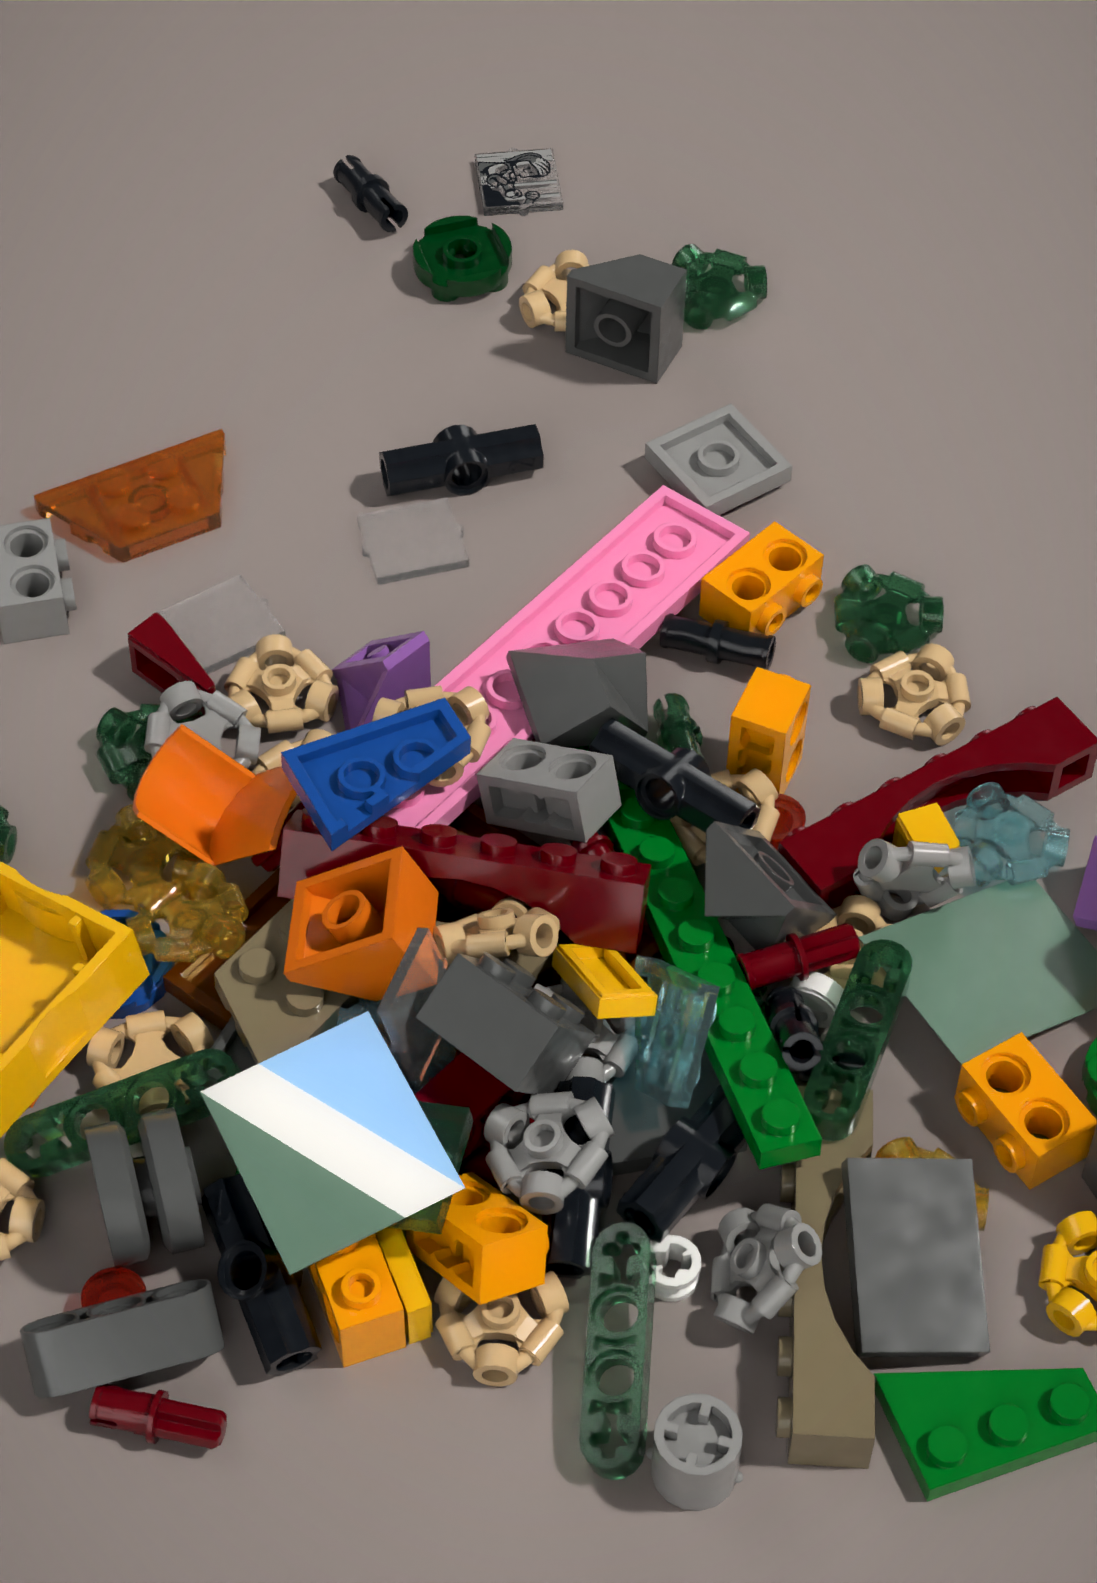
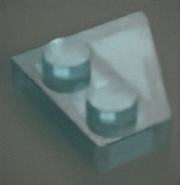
(676, 1036)

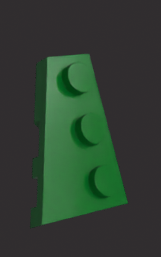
(985, 1422)

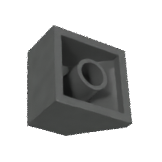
(627, 314)

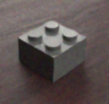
(506, 1024)

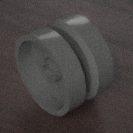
(145, 1187)

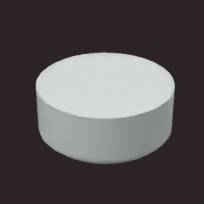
(820, 995)

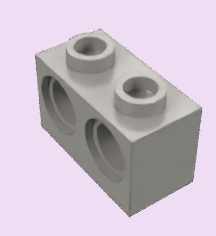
(30, 582)
(549, 789)

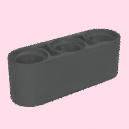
(122, 1338)

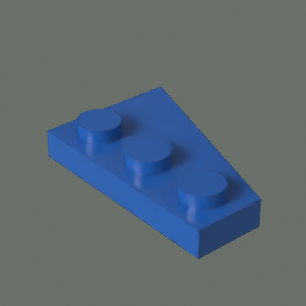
(373, 767)

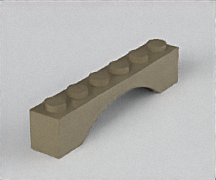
(830, 1389)

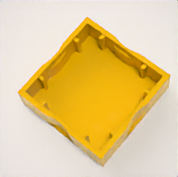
(58, 985)

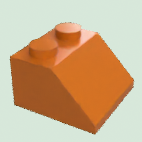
(358, 923)

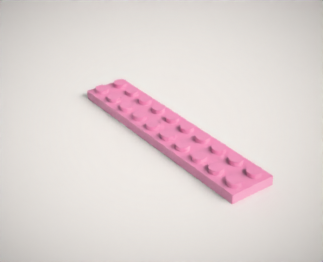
(613, 591)

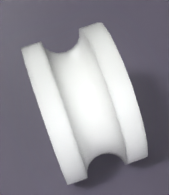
(686, 1278)

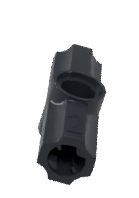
(461, 460)
(672, 781)
(684, 1167)
(578, 1223)
(272, 1303)

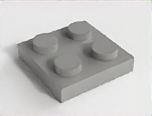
(718, 460)

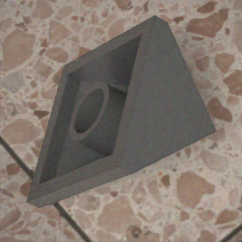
(579, 688)
(758, 888)

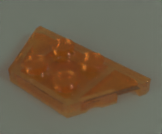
(146, 499)

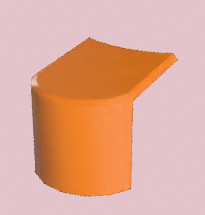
(212, 800)

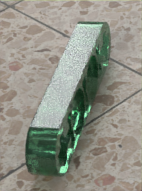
(856, 1037)
(121, 1102)
(623, 1348)

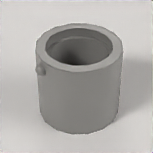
(696, 1452)

